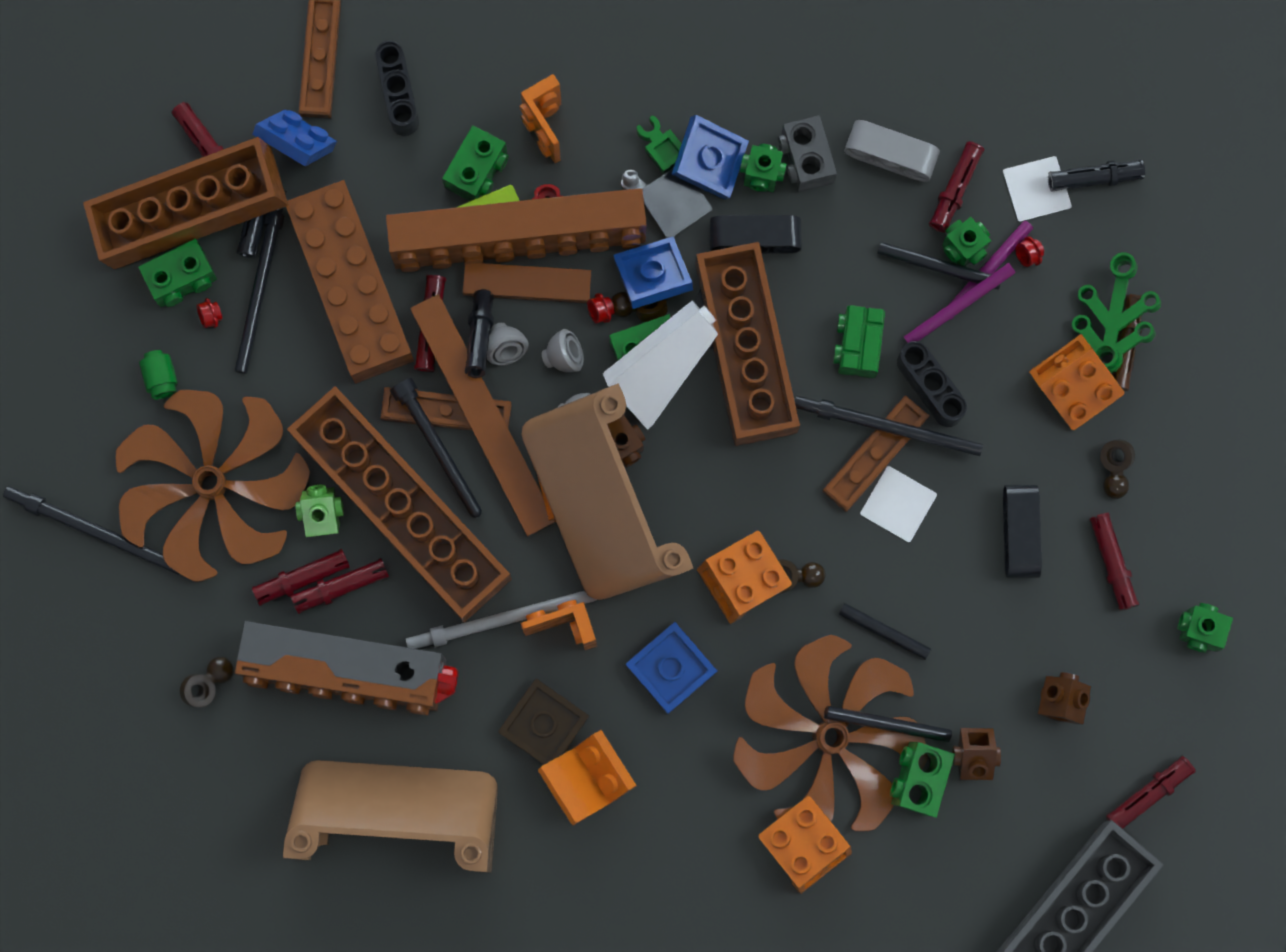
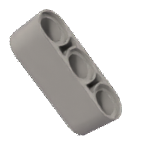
(892, 150)

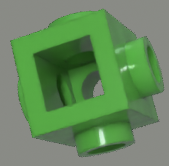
(320, 510)

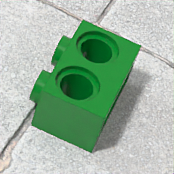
(931, 782)

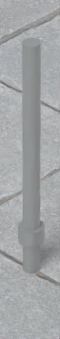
(440, 635)

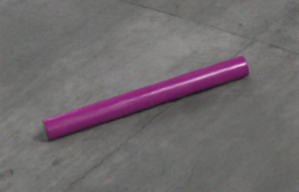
(1000, 255)
(960, 303)

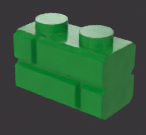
(860, 341)

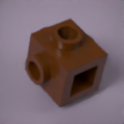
(632, 436)
(1064, 698)
(976, 754)

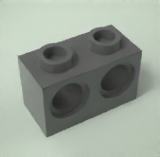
(815, 153)

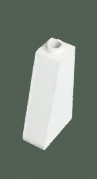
(662, 362)

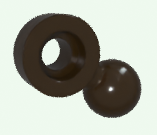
(645, 313)
(1116, 484)
(810, 574)
(218, 671)

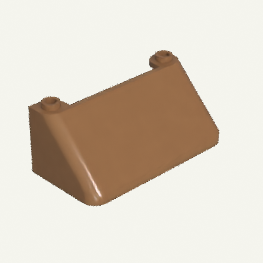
(596, 499)
(394, 804)

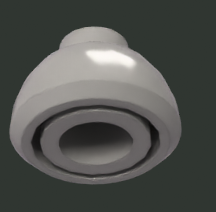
(505, 344)
(564, 352)

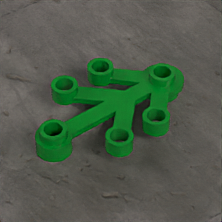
(1115, 318)

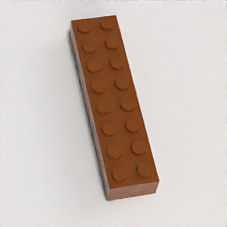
(517, 229)
(399, 504)

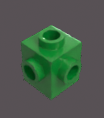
(759, 177)
(966, 252)
(1214, 630)

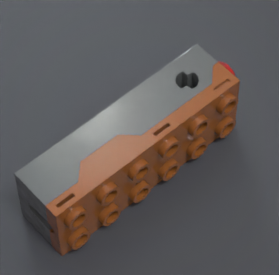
(344, 668)

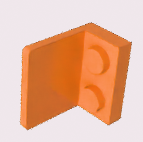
(539, 103)
(1077, 382)
(743, 576)
(566, 612)
(587, 778)
(805, 844)

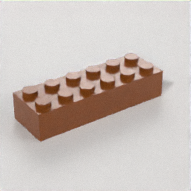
(185, 203)
(349, 282)
(747, 344)

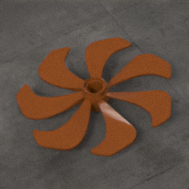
(182, 544)
(768, 709)

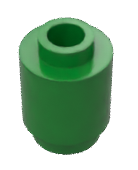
(158, 374)

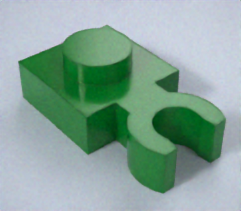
(662, 147)

